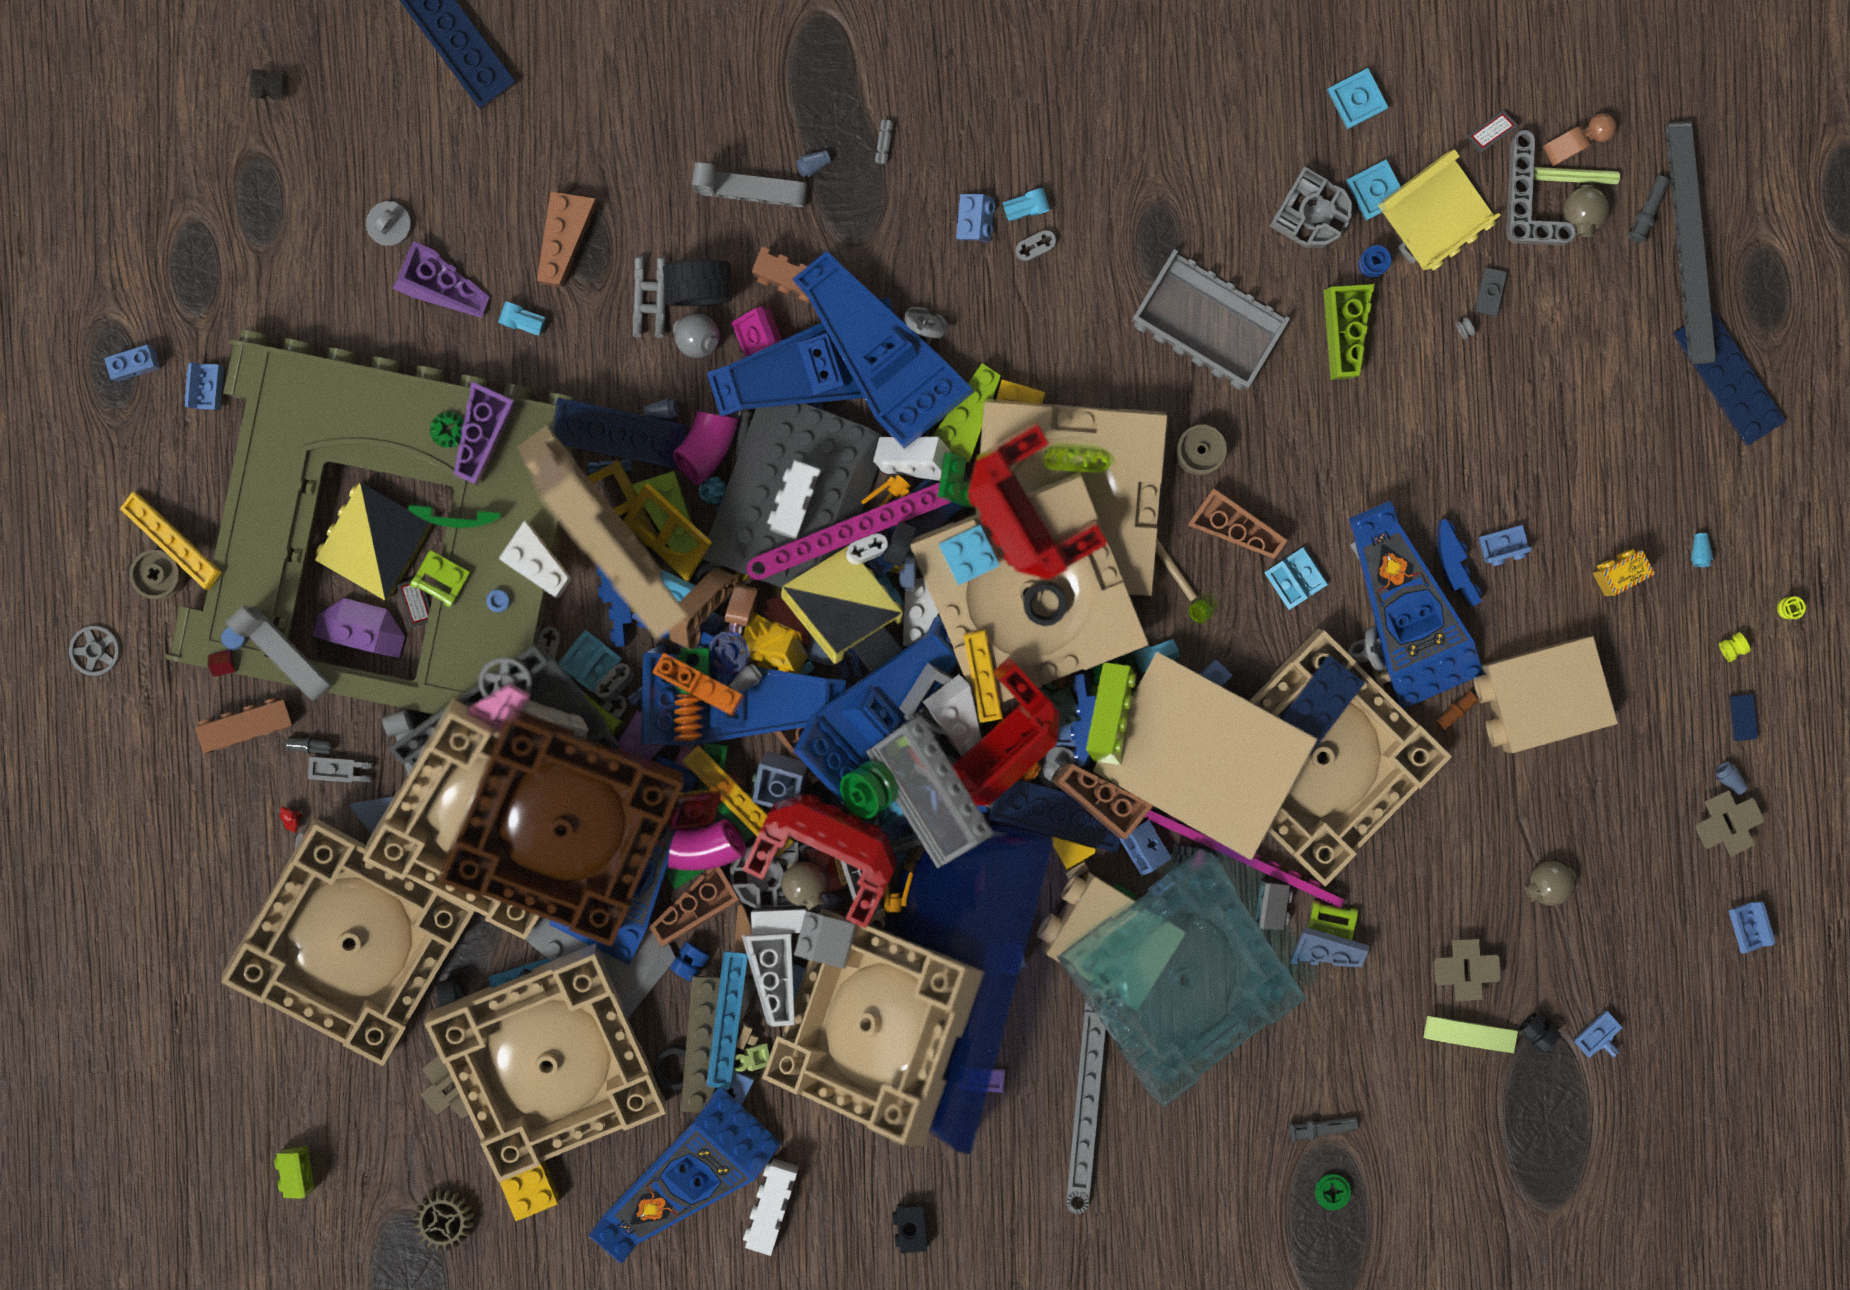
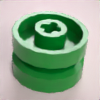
(869, 789)

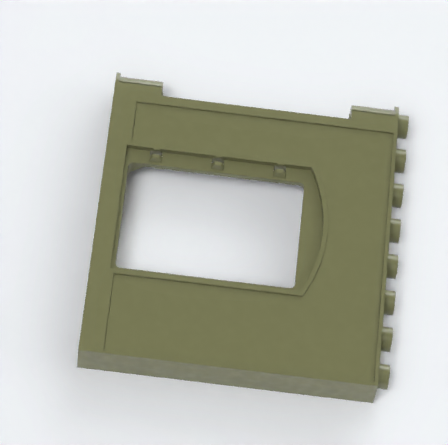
(375, 419)

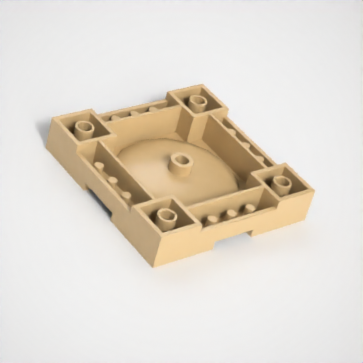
(1122, 495)
(600, 531)
(1099, 611)
(1369, 769)
(429, 808)
(297, 951)
(557, 1015)
(876, 1032)

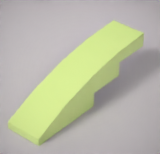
(1470, 1034)

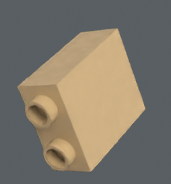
(1545, 695)
(1087, 906)

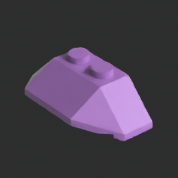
(360, 627)

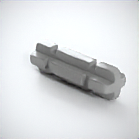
(884, 141)

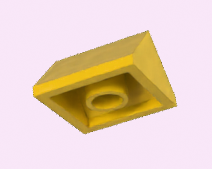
(1071, 852)

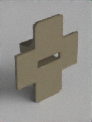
(1740, 819)
(1479, 970)
(434, 1096)

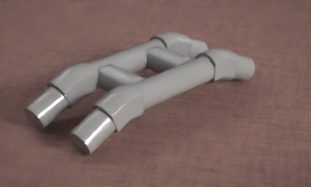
(639, 307)

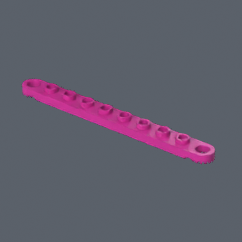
(847, 532)
(1271, 868)

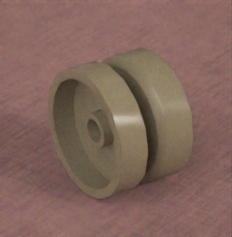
(1187, 453)
(144, 575)

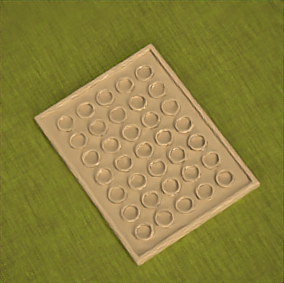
(1207, 756)

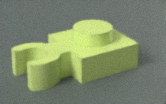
(754, 1058)

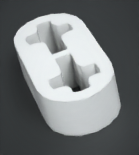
(868, 553)

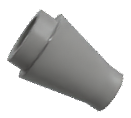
(747, 678)

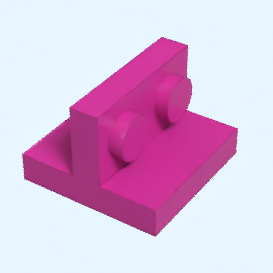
(756, 330)

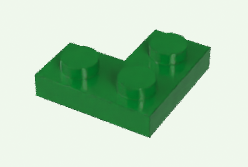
(951, 482)

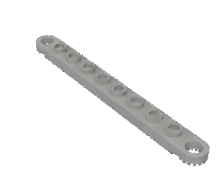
(1086, 1109)

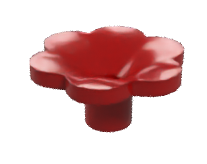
(290, 818)

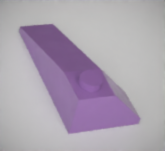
(434, 281)

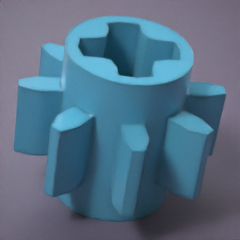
(712, 490)

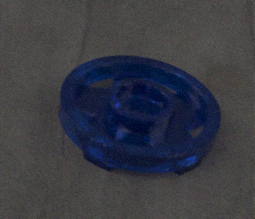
(729, 652)

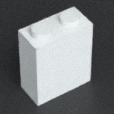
(777, 920)

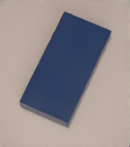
(1743, 717)

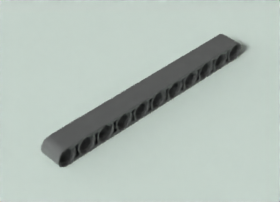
(1690, 242)

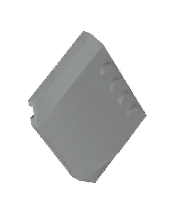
(631, 980)

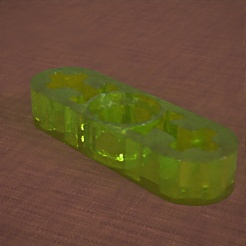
(1094, 454)

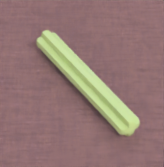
(1576, 175)

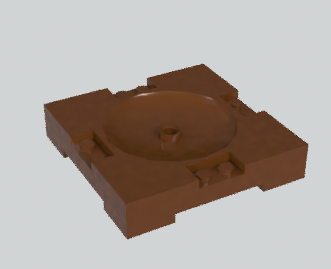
(549, 778)

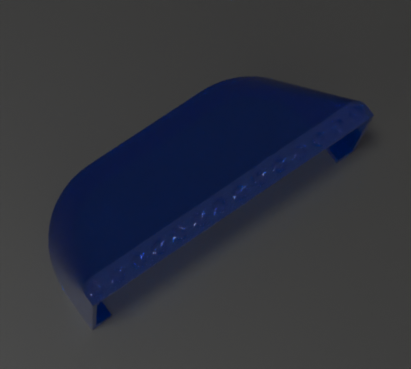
(982, 916)

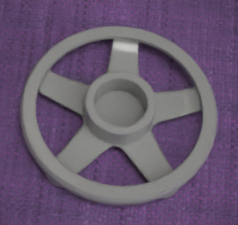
(94, 650)
(504, 677)

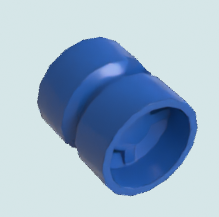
(1374, 261)
(683, 966)

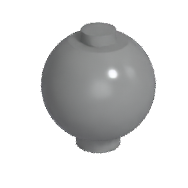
(696, 335)

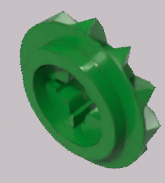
(436, 429)
(1340, 1199)

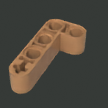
(700, 604)

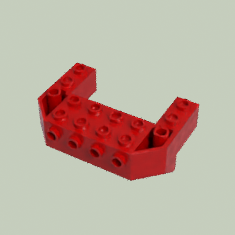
(1013, 516)
(1013, 743)
(834, 834)

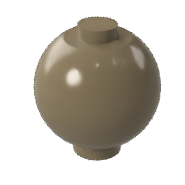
(1586, 210)
(1551, 883)
(804, 884)

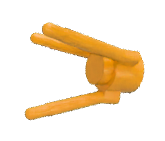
(897, 488)
(892, 901)

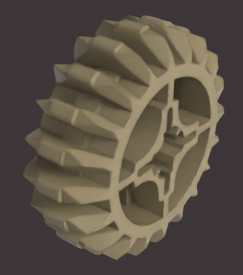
(446, 1229)

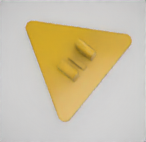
(761, 632)

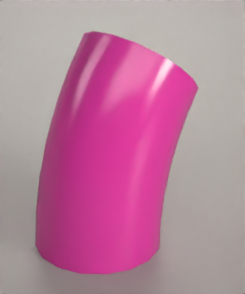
(705, 445)
(706, 847)

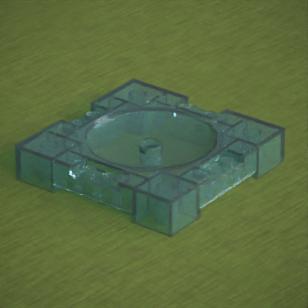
(1134, 970)

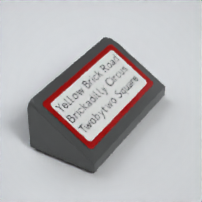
(1491, 131)
(415, 604)

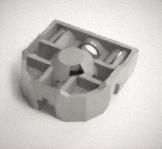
(1289, 221)
(750, 891)

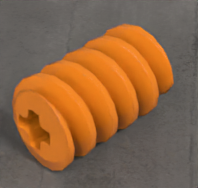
(688, 718)

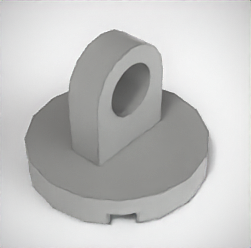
(388, 223)
(925, 324)
(1372, 649)
(1053, 763)

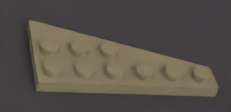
(699, 1038)

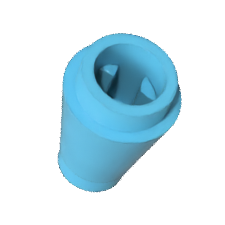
(1701, 551)

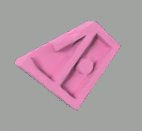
(495, 706)

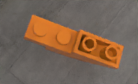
(698, 684)

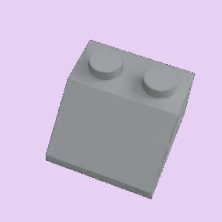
(1272, 905)
(825, 939)

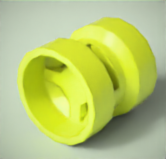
(1787, 609)
(1734, 647)

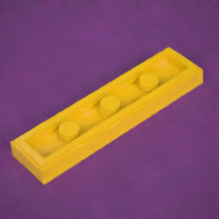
(982, 676)

